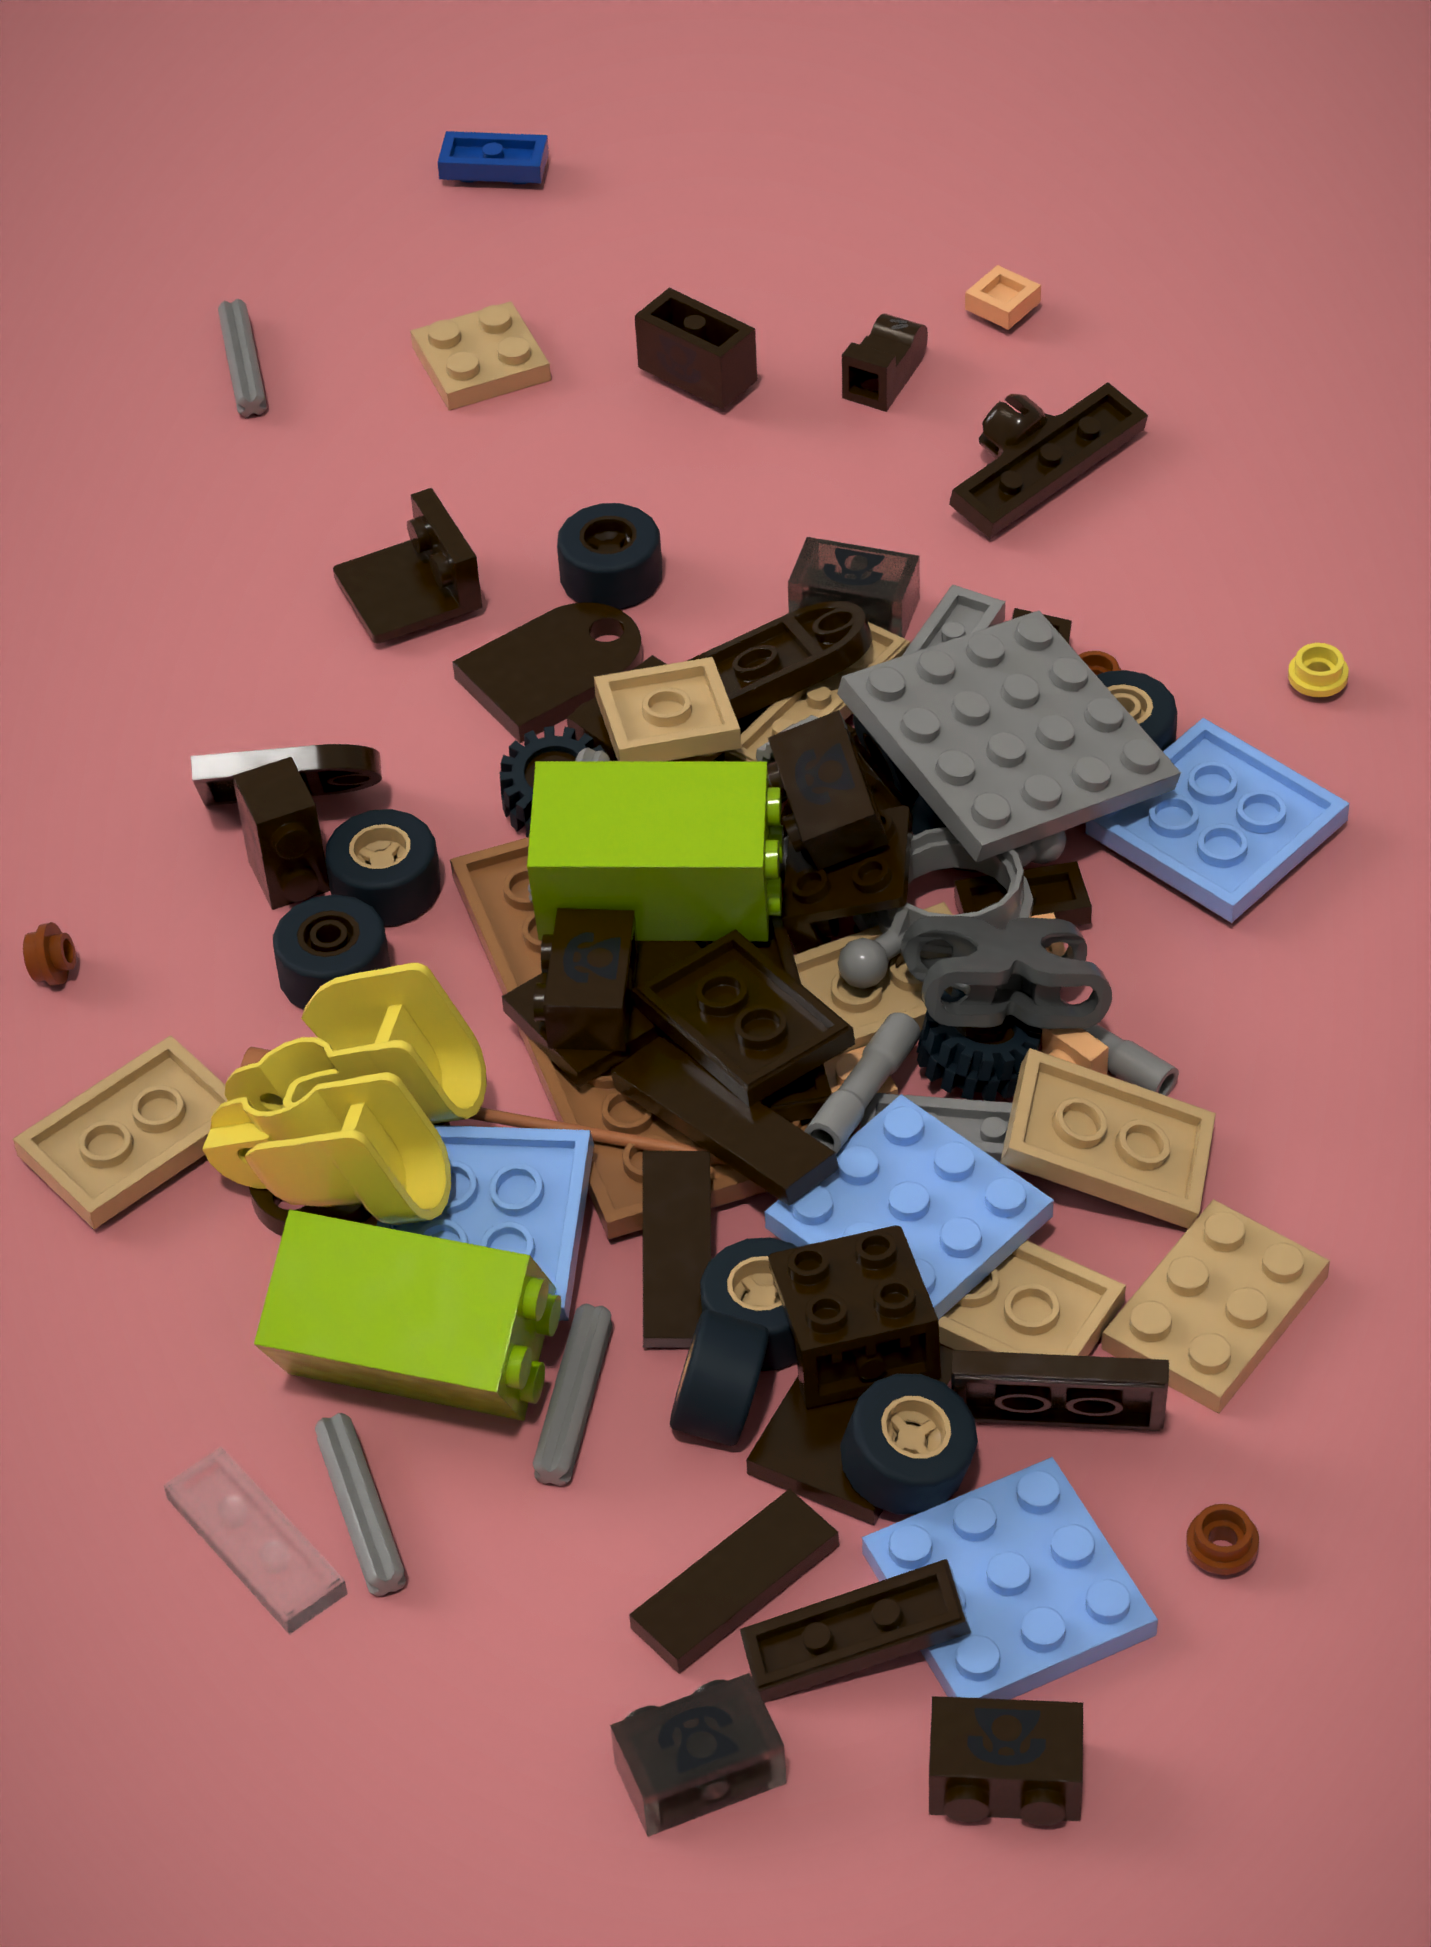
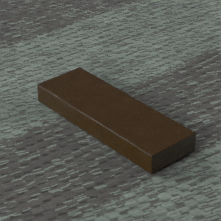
(674, 1244)
(734, 1580)
(855, 1630)

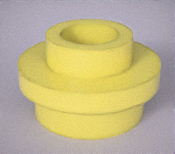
(1318, 670)

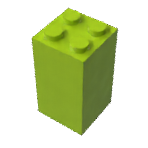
(671, 839)
(408, 1315)

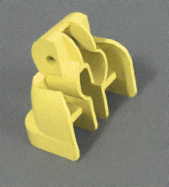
(357, 1104)

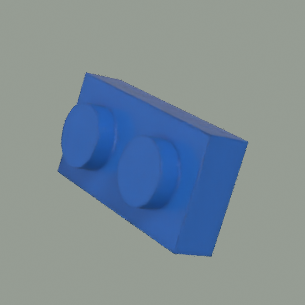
(493, 157)

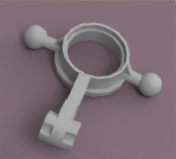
(866, 961)

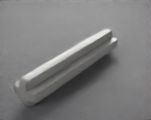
(242, 358)
(572, 1395)
(360, 1505)

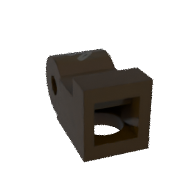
(888, 354)

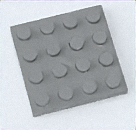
(1008, 735)

